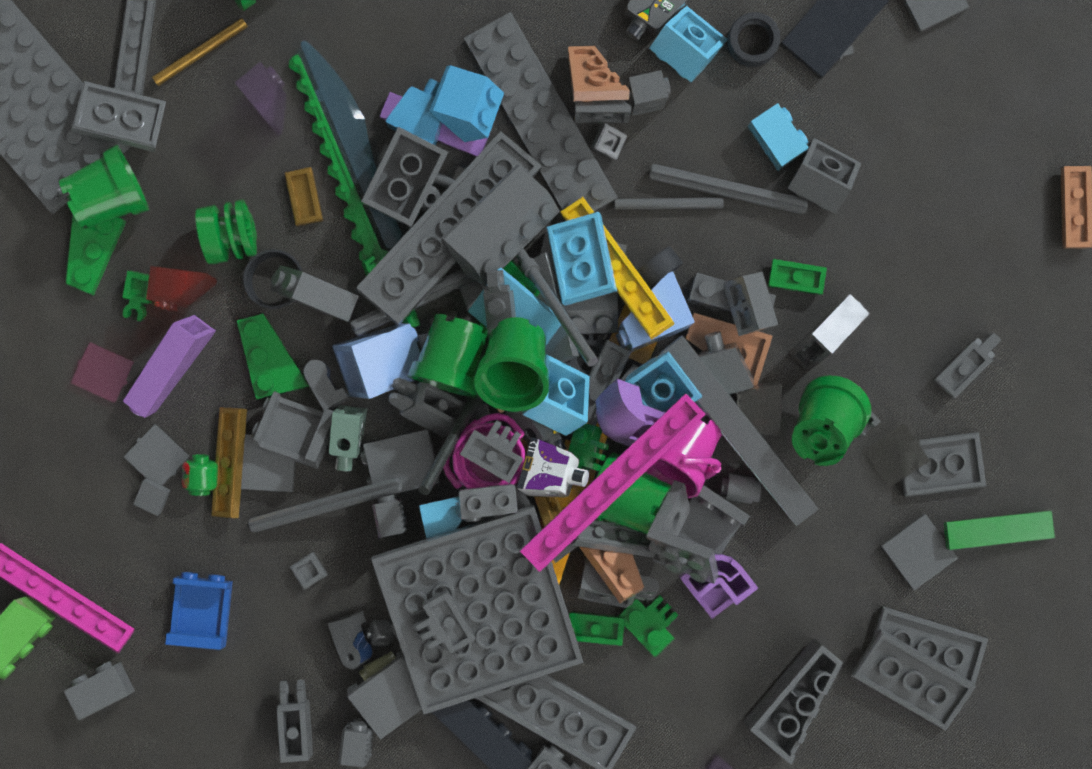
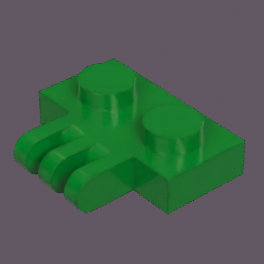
(586, 446)
(649, 624)

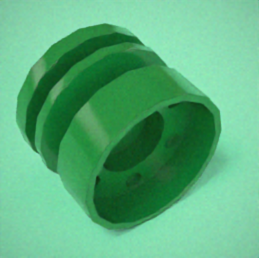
(220, 233)

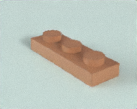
(1076, 207)

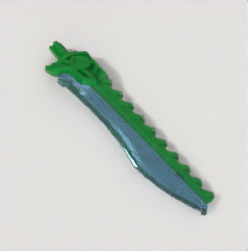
(354, 137)

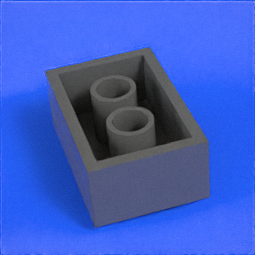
(403, 170)

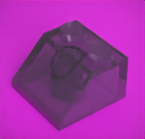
(265, 92)

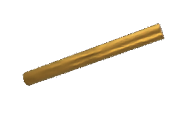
(199, 52)

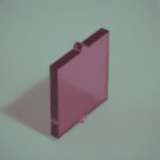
(102, 372)

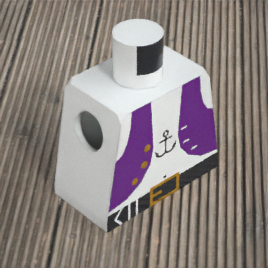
(550, 471)

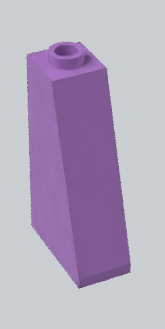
(168, 365)

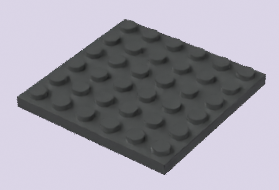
(502, 596)

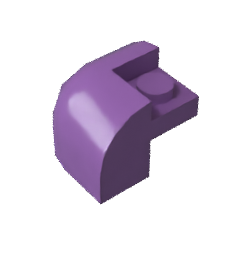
(623, 414)
(730, 587)

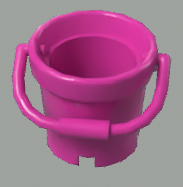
(689, 458)
(471, 474)

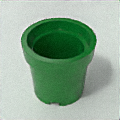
(104, 190)
(450, 356)
(514, 367)
(833, 403)
(638, 504)

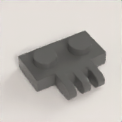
(494, 452)
(444, 624)

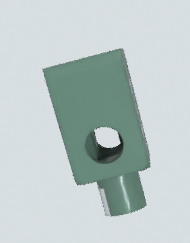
(347, 423)

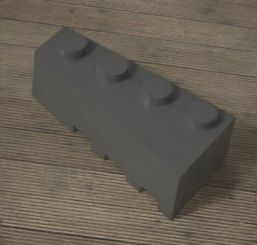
(794, 700)

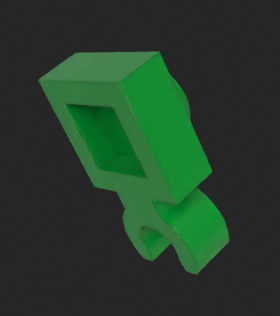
(136, 290)

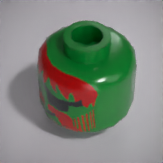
(199, 475)

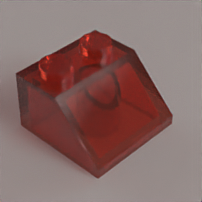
(176, 287)

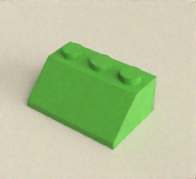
(19, 628)

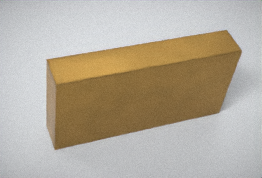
(303, 196)

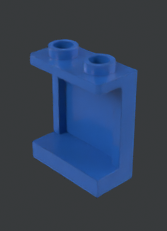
(200, 611)

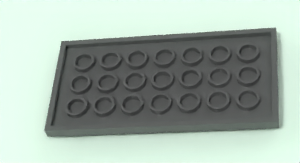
(39, 109)

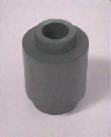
(740, 489)

